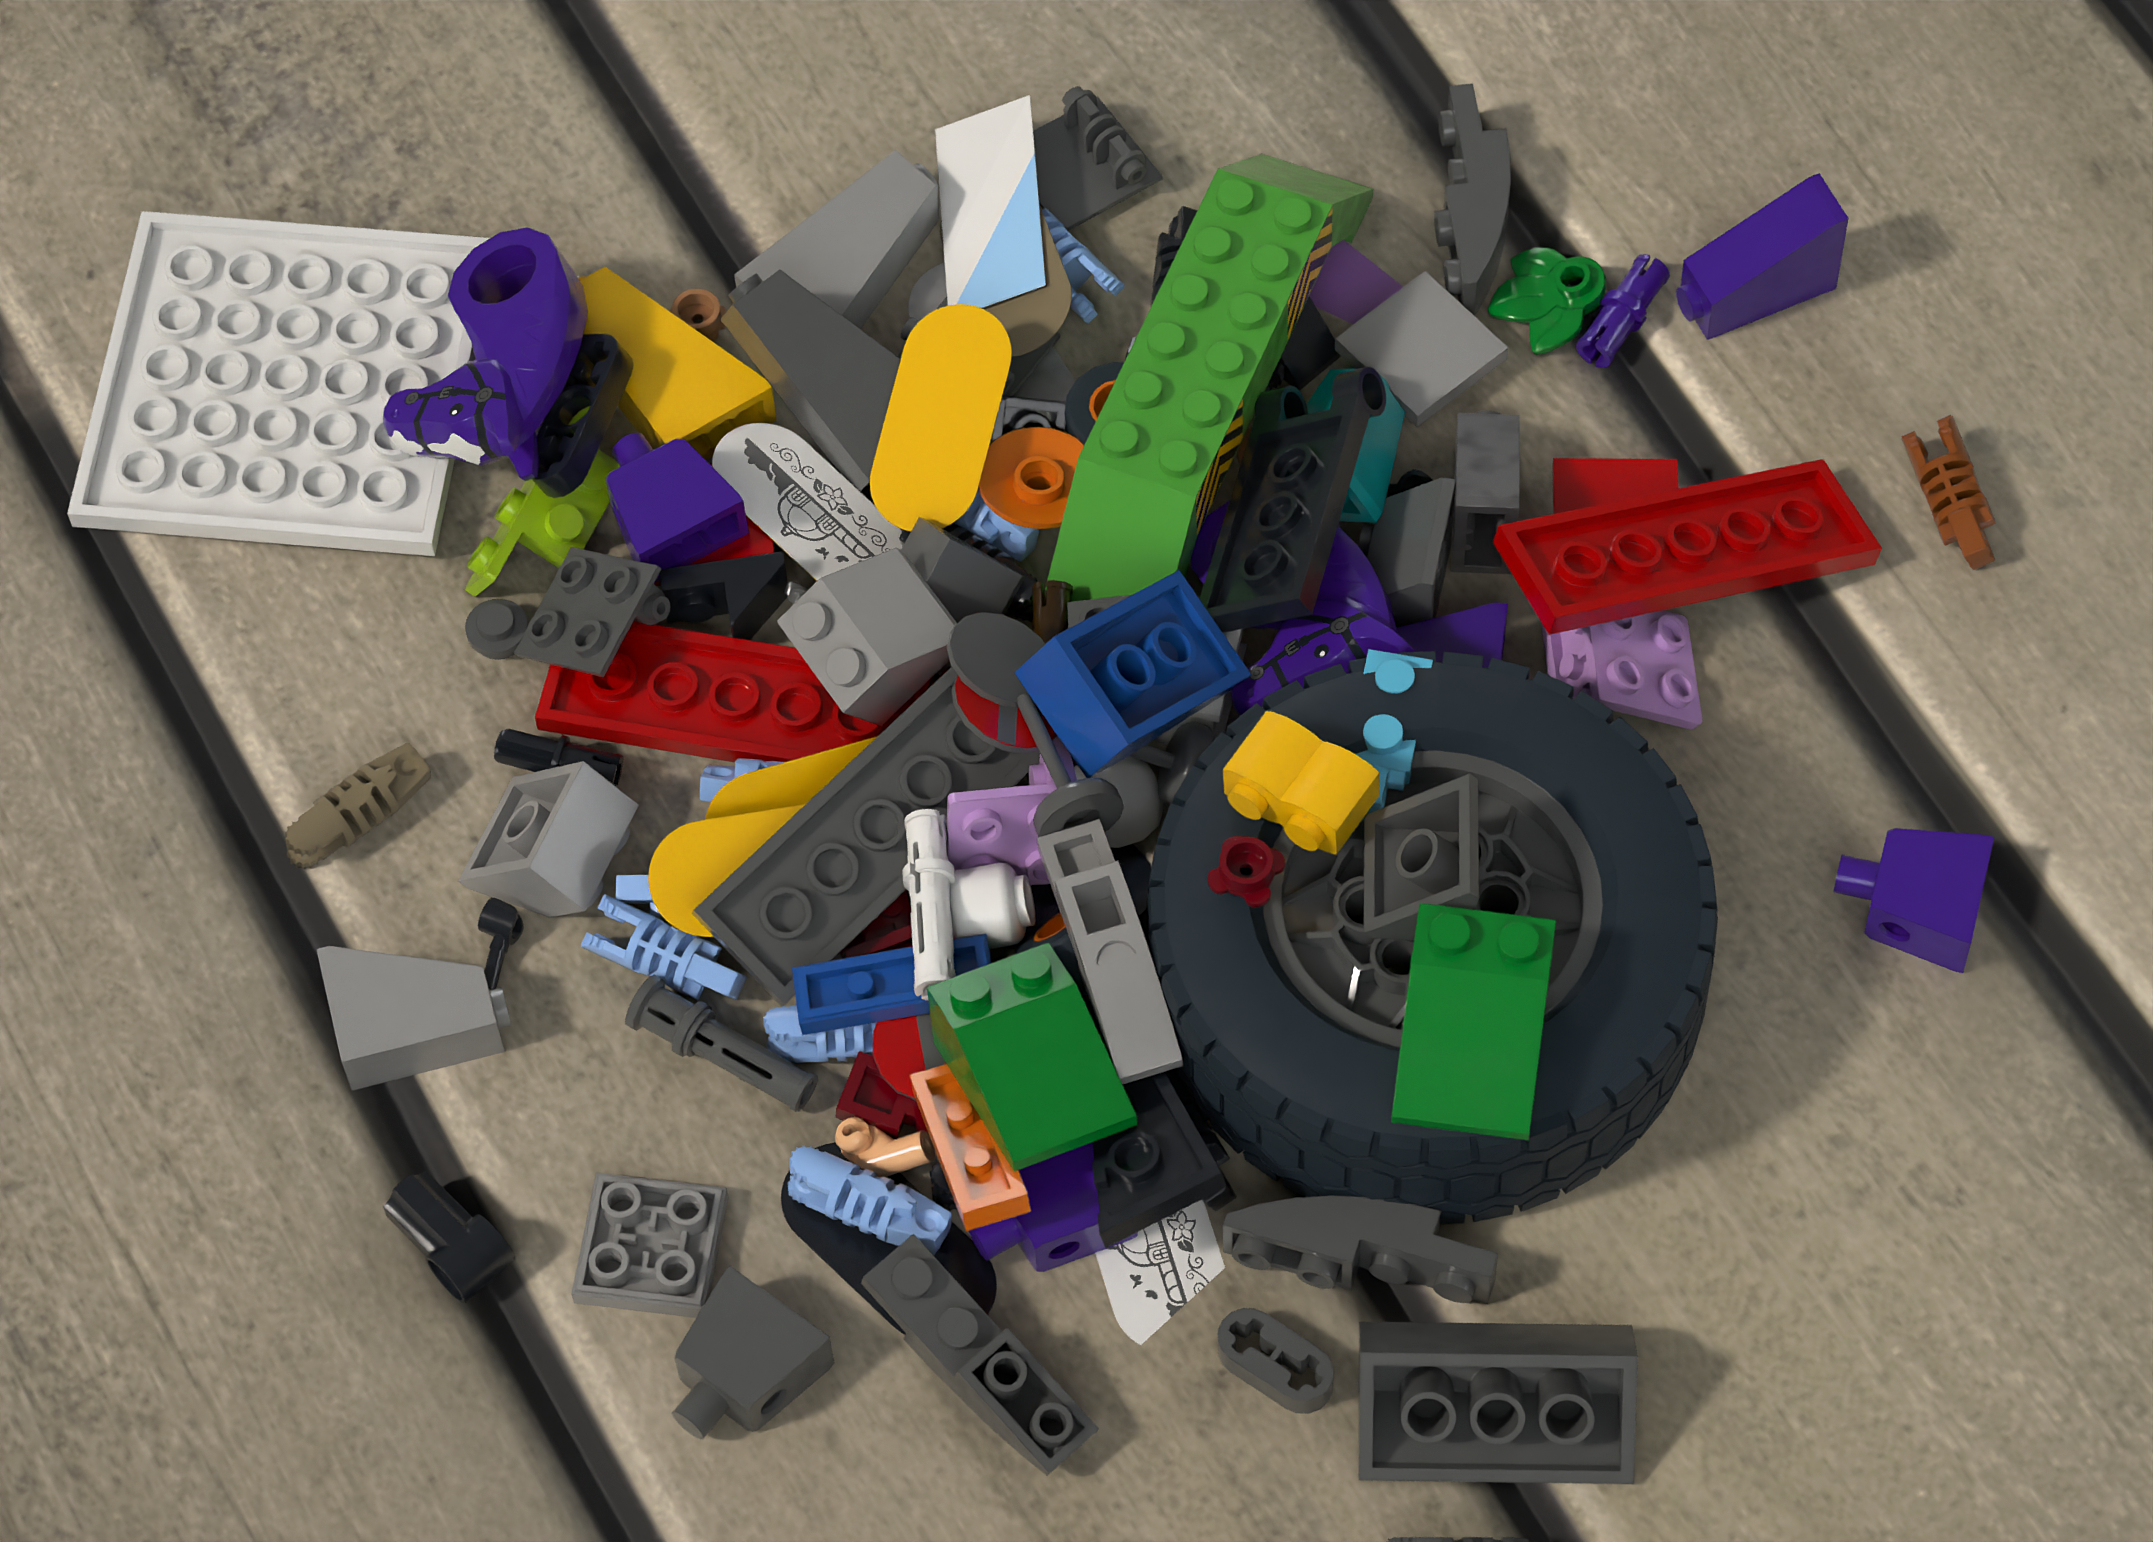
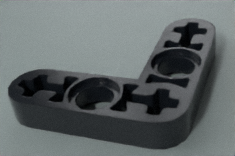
(594, 381)

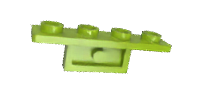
(543, 522)

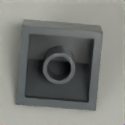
(1412, 548)

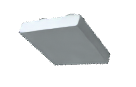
(1423, 347)
(650, 1245)

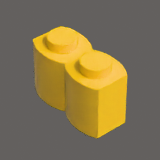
(1301, 783)

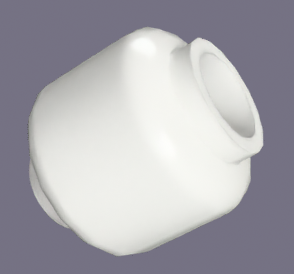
(991, 903)

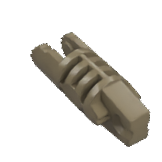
(356, 805)

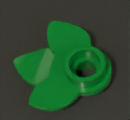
(1543, 299)

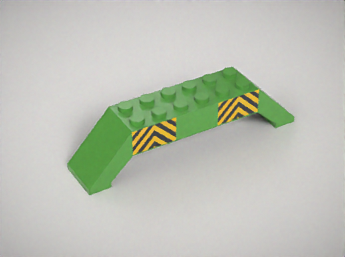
(1198, 372)

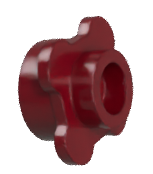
(1252, 853)

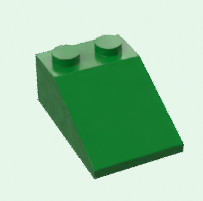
(1473, 1021)
(1029, 1056)

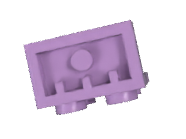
(1631, 666)
(999, 823)

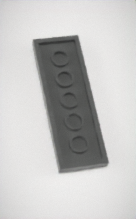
(848, 845)

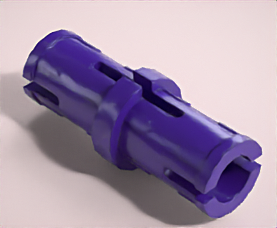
(1623, 310)

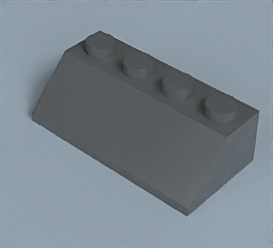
(1497, 1402)

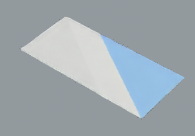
(990, 206)

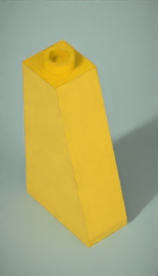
(679, 377)

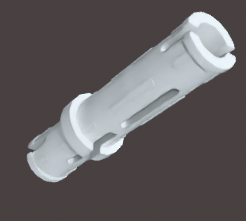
(928, 883)

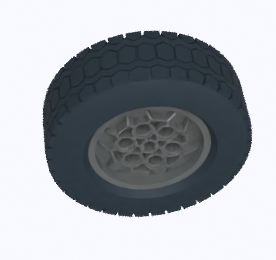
(1293, 1009)

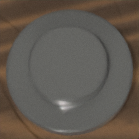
(496, 628)

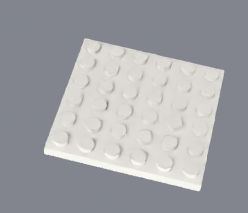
(259, 384)

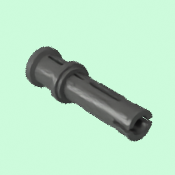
(695, 1031)

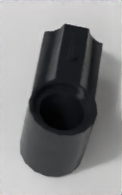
(457, 1247)

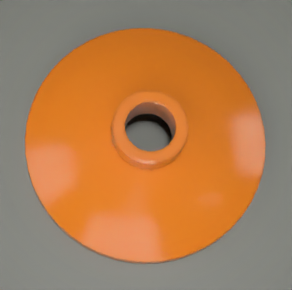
(1027, 462)

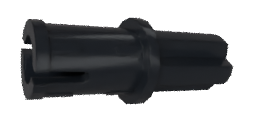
(541, 753)

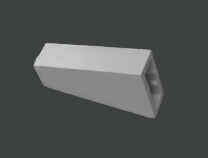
(858, 239)

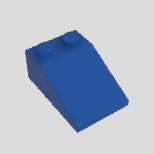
(1131, 673)

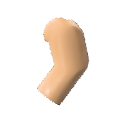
(880, 1152)

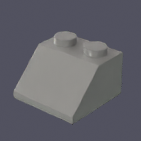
(871, 634)
(551, 840)

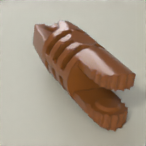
(1953, 493)

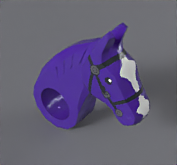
(525, 331)
(1345, 623)

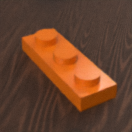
(972, 1162)

